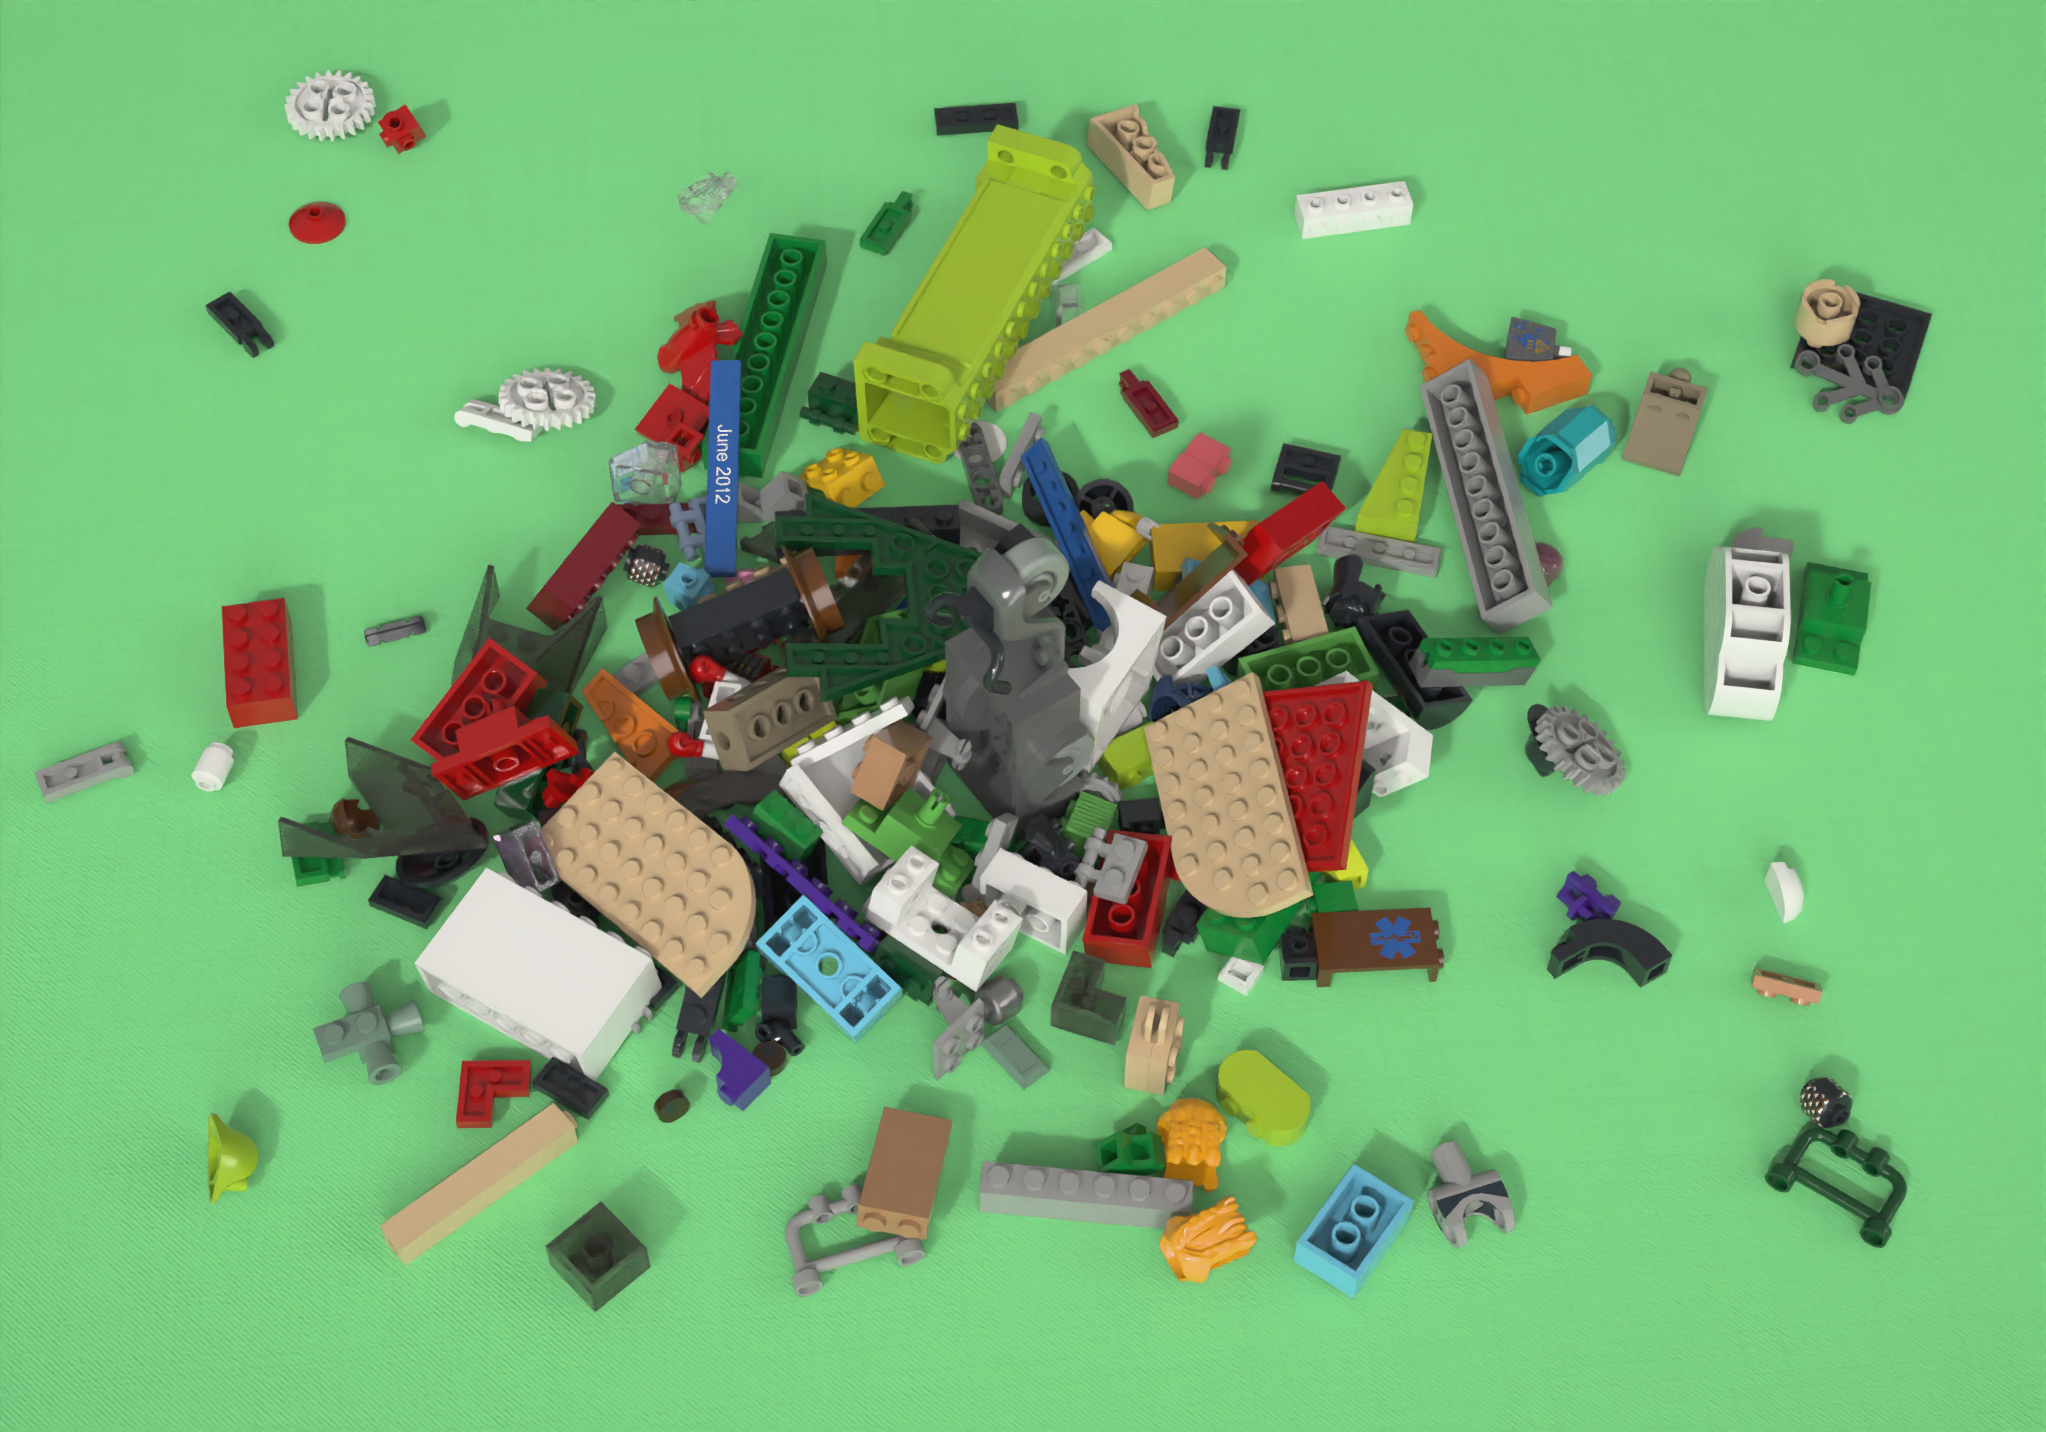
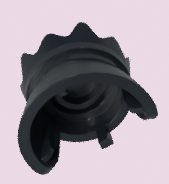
(1350, 597)

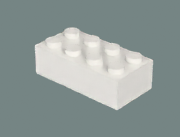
(1211, 631)

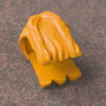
(1192, 1141)
(1206, 1240)

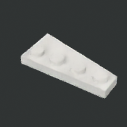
(860, 727)

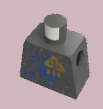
(1533, 342)

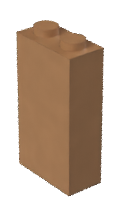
(904, 1173)

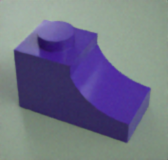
(741, 1074)

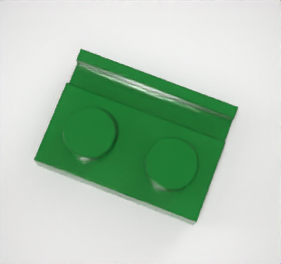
(317, 869)
(742, 990)

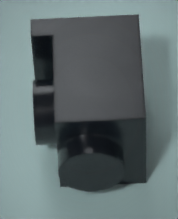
(1141, 816)
(1297, 955)

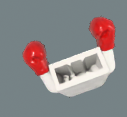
(704, 669)

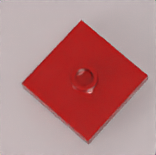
(668, 410)

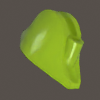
(230, 1159)

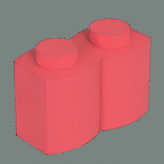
(1199, 466)

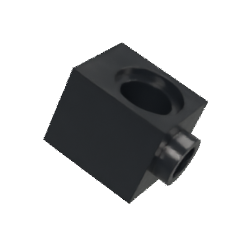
(779, 1000)

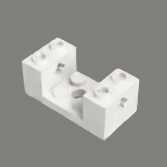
(1392, 744)
(909, 906)

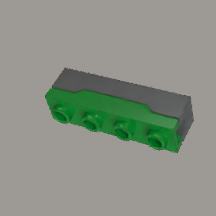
(1474, 661)

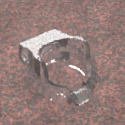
(716, 191)

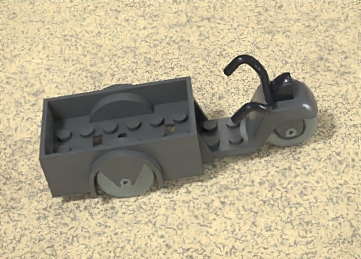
(1011, 684)

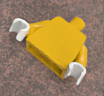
(1118, 537)

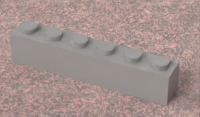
(1083, 1195)

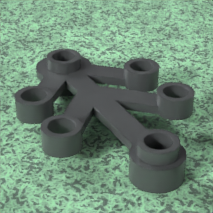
(1853, 385)

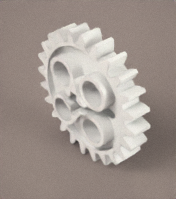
(348, 109)
(530, 403)

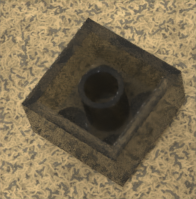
(598, 1256)

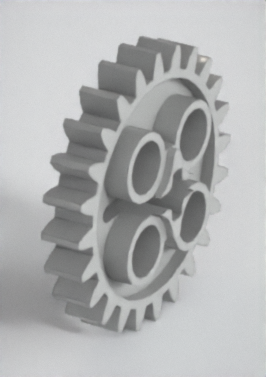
(1580, 750)

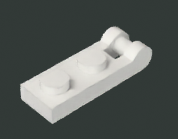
(492, 419)

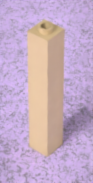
(479, 1183)

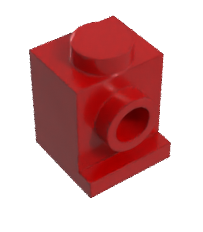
(688, 445)

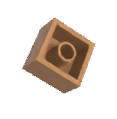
(890, 764)

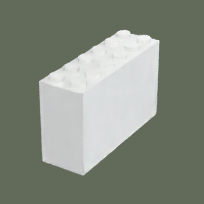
(539, 973)

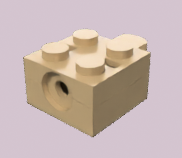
(1153, 1045)

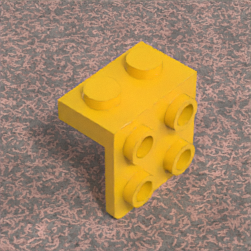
(844, 476)

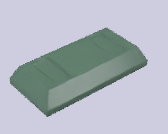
(1015, 1056)

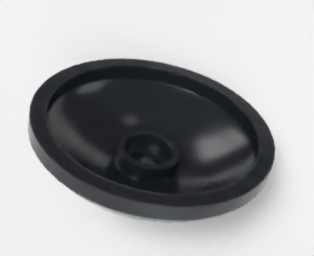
(440, 868)

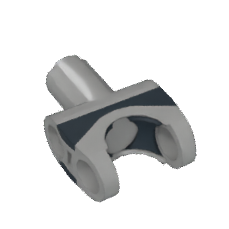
(1466, 1195)

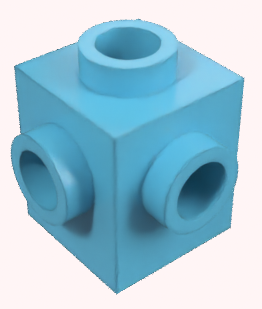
(687, 586)

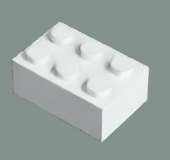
(1049, 905)

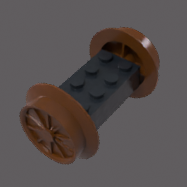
(739, 621)

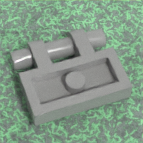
(1119, 869)

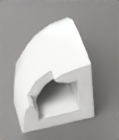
(1785, 890)

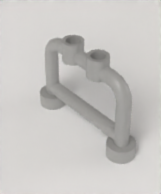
(820, 1211)

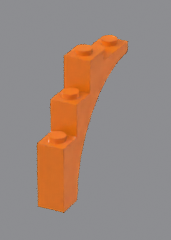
(1530, 383)

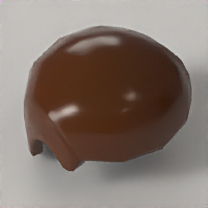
(351, 819)

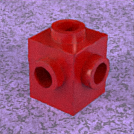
(400, 129)

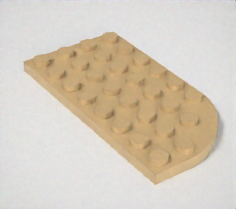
(654, 872)

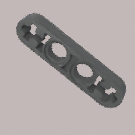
(979, 470)

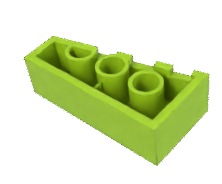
(1397, 493)

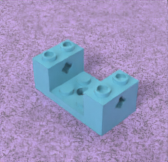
(853, 995)

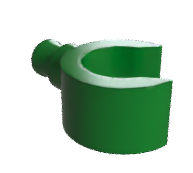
(682, 712)

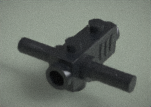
(1046, 838)

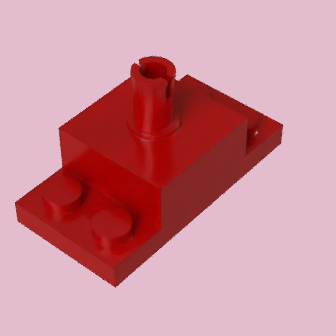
(501, 750)

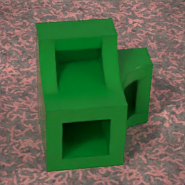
(1130, 1152)

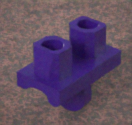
(1585, 900)

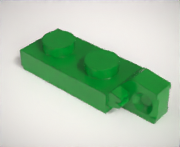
(887, 224)

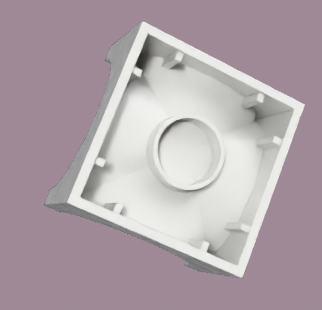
(1117, 679)

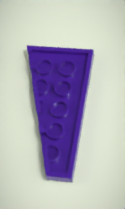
(814, 889)

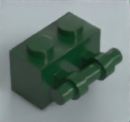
(832, 404)
(908, 969)

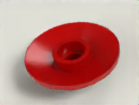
(317, 222)

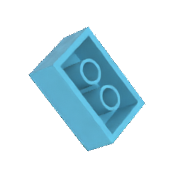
(1353, 1231)

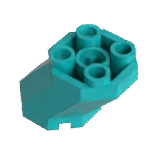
(1566, 450)

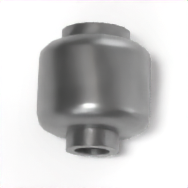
(1001, 999)

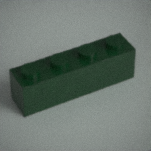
(524, 795)

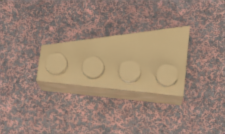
(1132, 155)

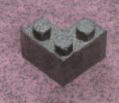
(1083, 1006)

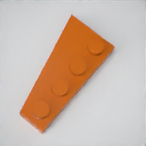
(632, 724)

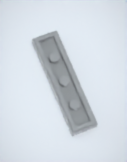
(1380, 551)

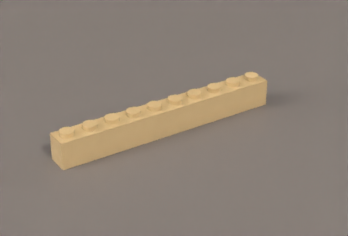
(1108, 326)

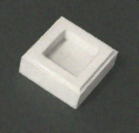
(1240, 974)

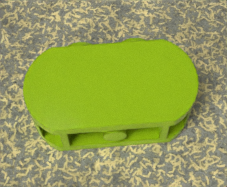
(1262, 1098)

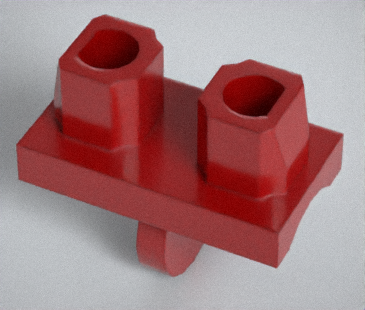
(563, 786)

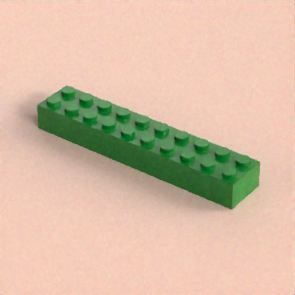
(772, 341)

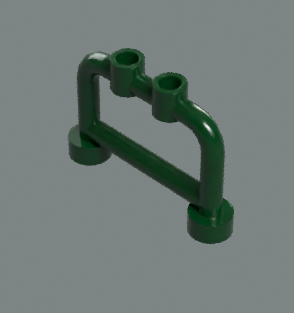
(1875, 1163)

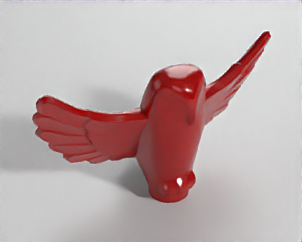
(694, 347)

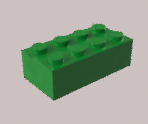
(1246, 938)

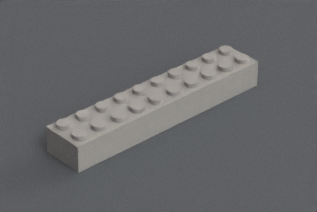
(1485, 498)

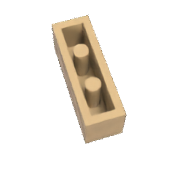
(1297, 604)

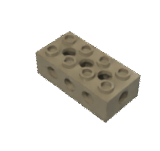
(745, 742)

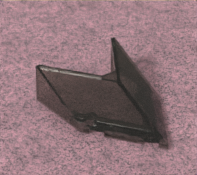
(408, 802)

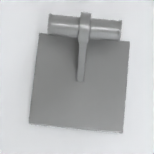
(943, 739)
(964, 1028)

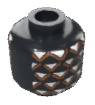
(646, 565)
(1826, 1102)

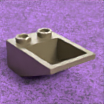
(1665, 422)

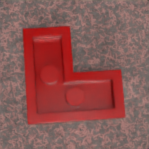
(483, 1082)

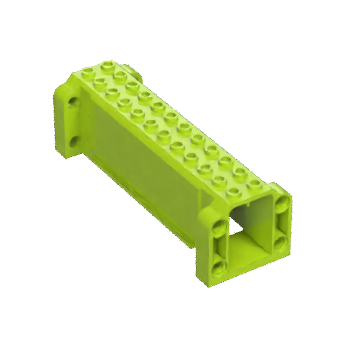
(975, 299)

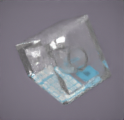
(646, 474)

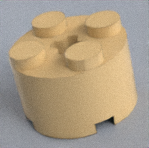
(1826, 313)

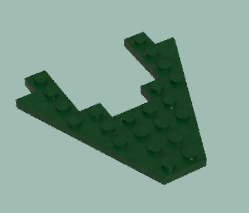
(905, 643)

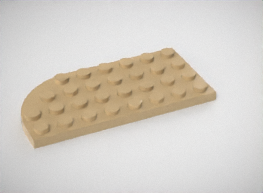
(1228, 803)

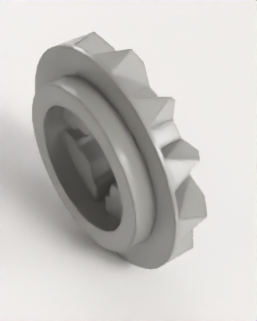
(1108, 789)

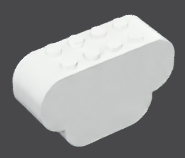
(1745, 631)

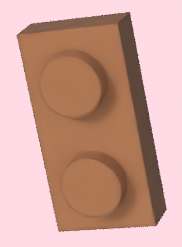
(1799, 990)

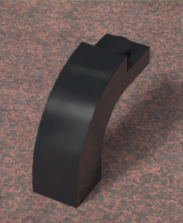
(1615, 942)

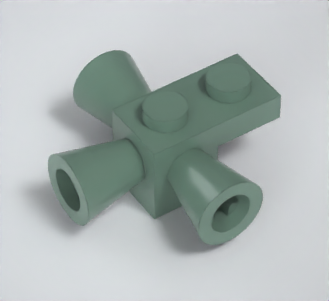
(368, 1032)

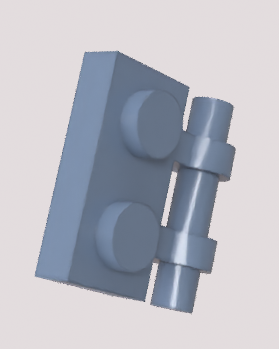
(680, 520)

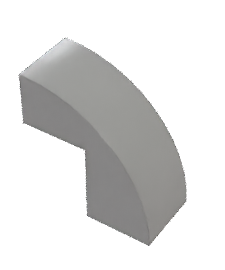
(780, 494)

